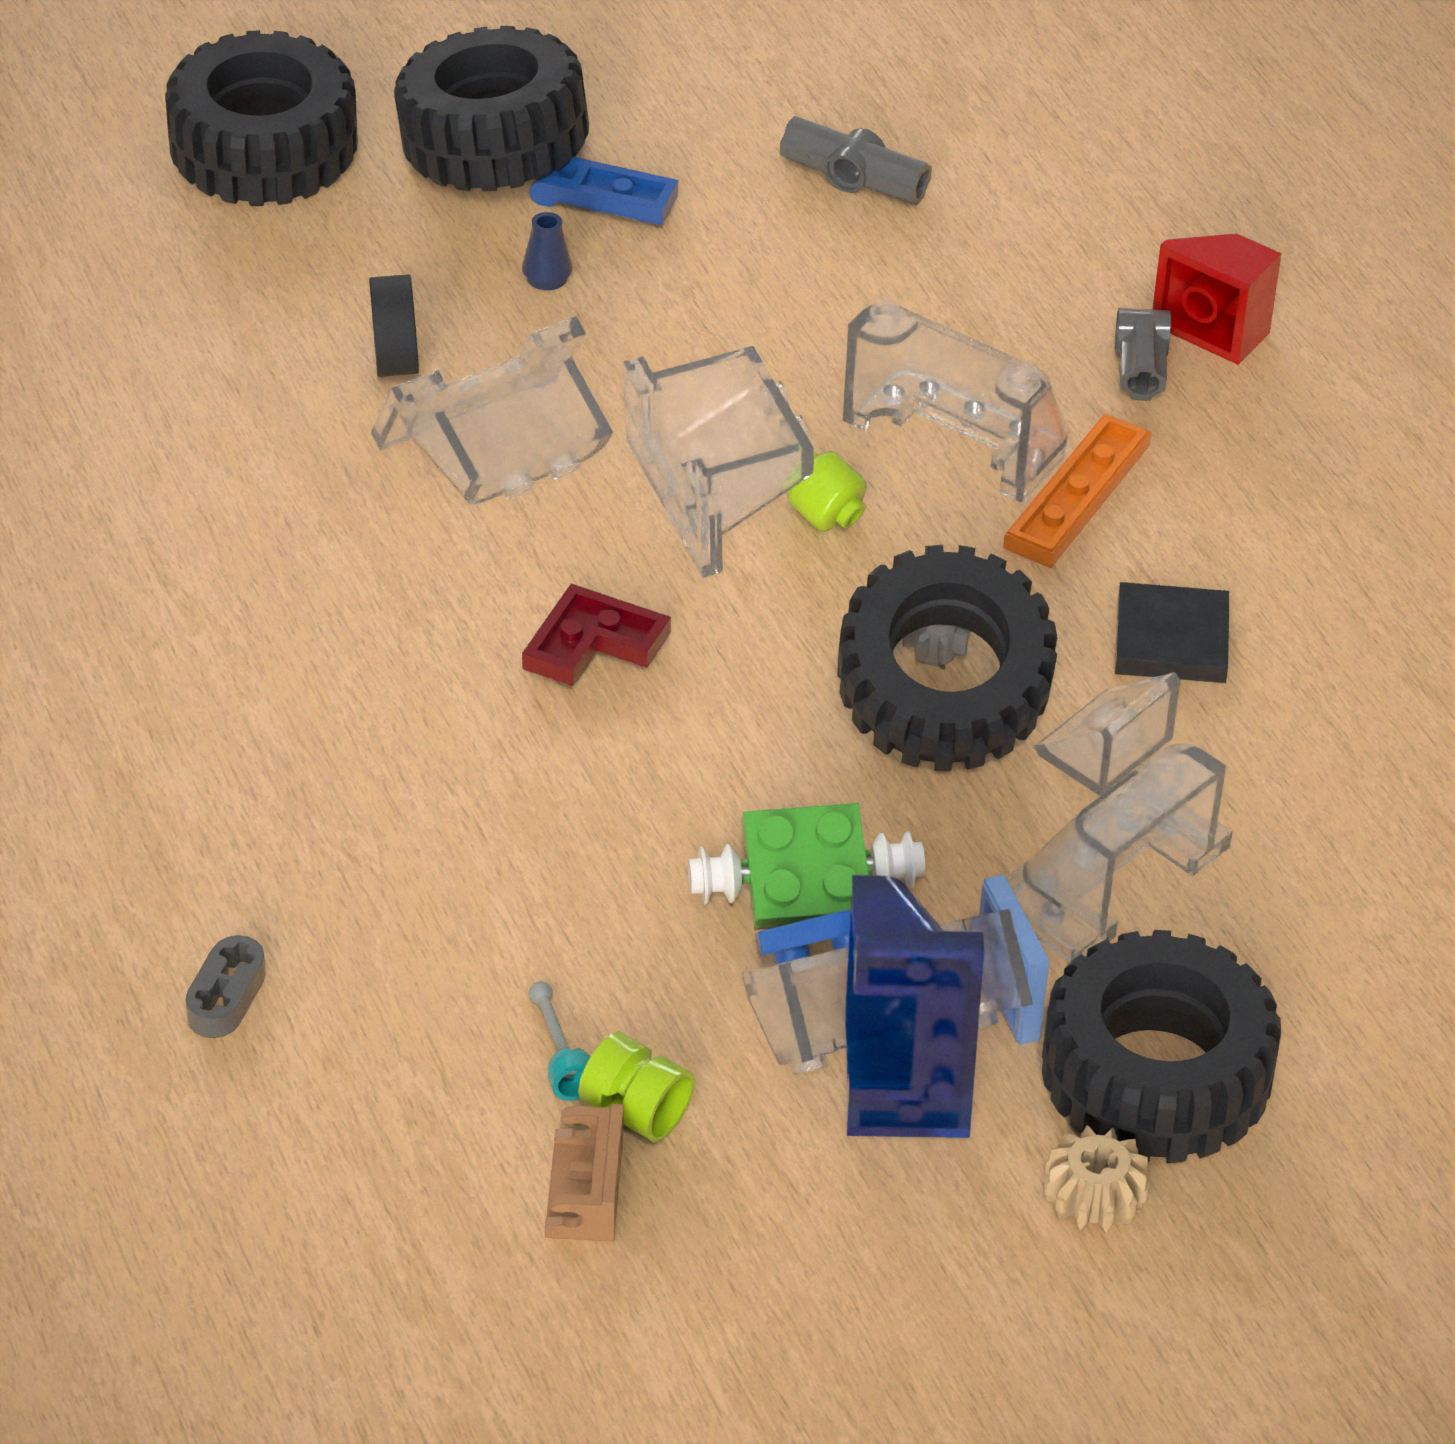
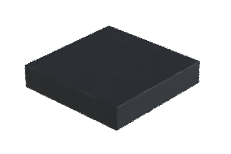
(1172, 632)

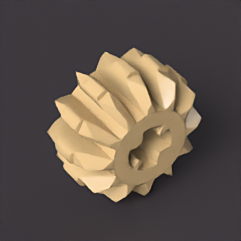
(1096, 1179)

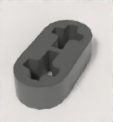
(215, 982)

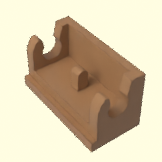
(586, 1174)

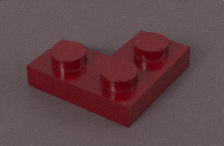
(591, 623)

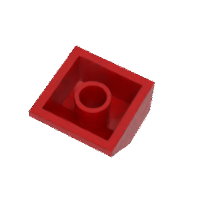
(1218, 292)

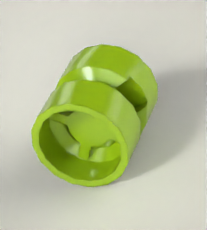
(651, 1089)

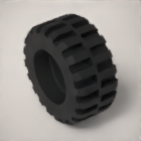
(491, 108)
(261, 117)
(960, 593)
(1171, 989)

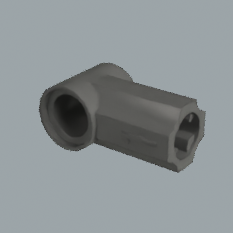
(1143, 345)

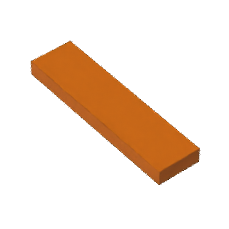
(1077, 490)

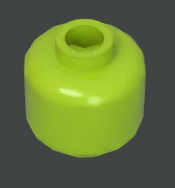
(831, 493)

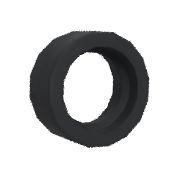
(394, 325)

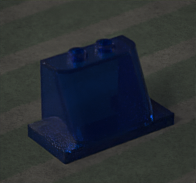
(908, 1016)

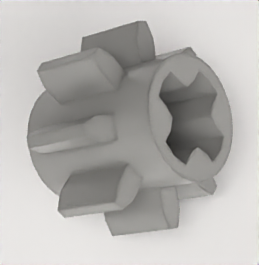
(938, 643)

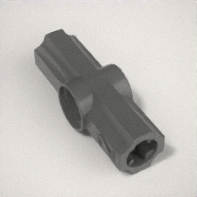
(855, 160)

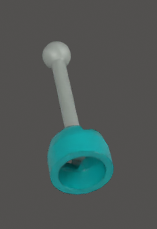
(564, 1060)

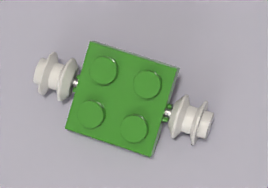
(802, 862)

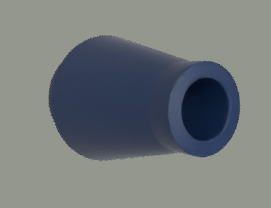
(547, 255)

